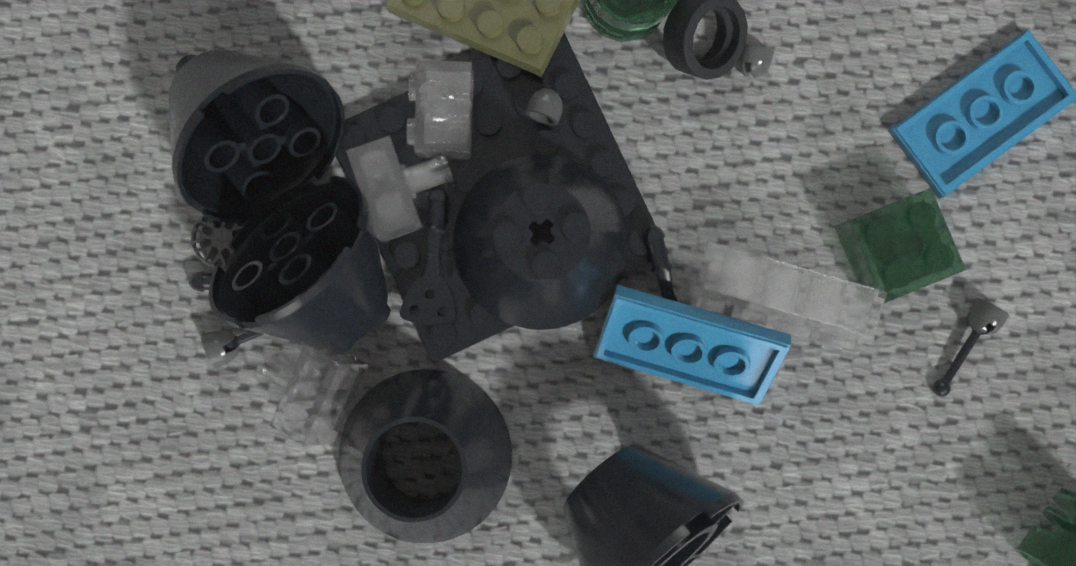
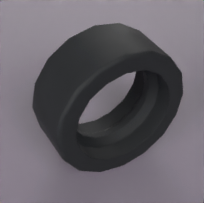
(726, 48)

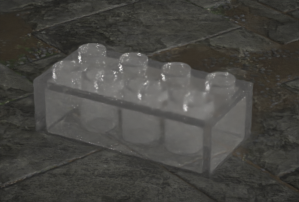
(784, 295)

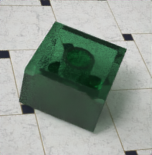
(901, 245)

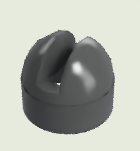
(755, 59)
(545, 107)

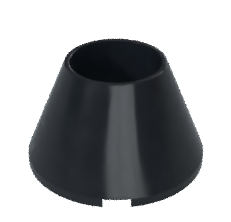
(460, 412)
(645, 512)

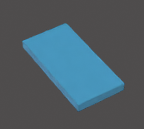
(983, 114)
(690, 345)

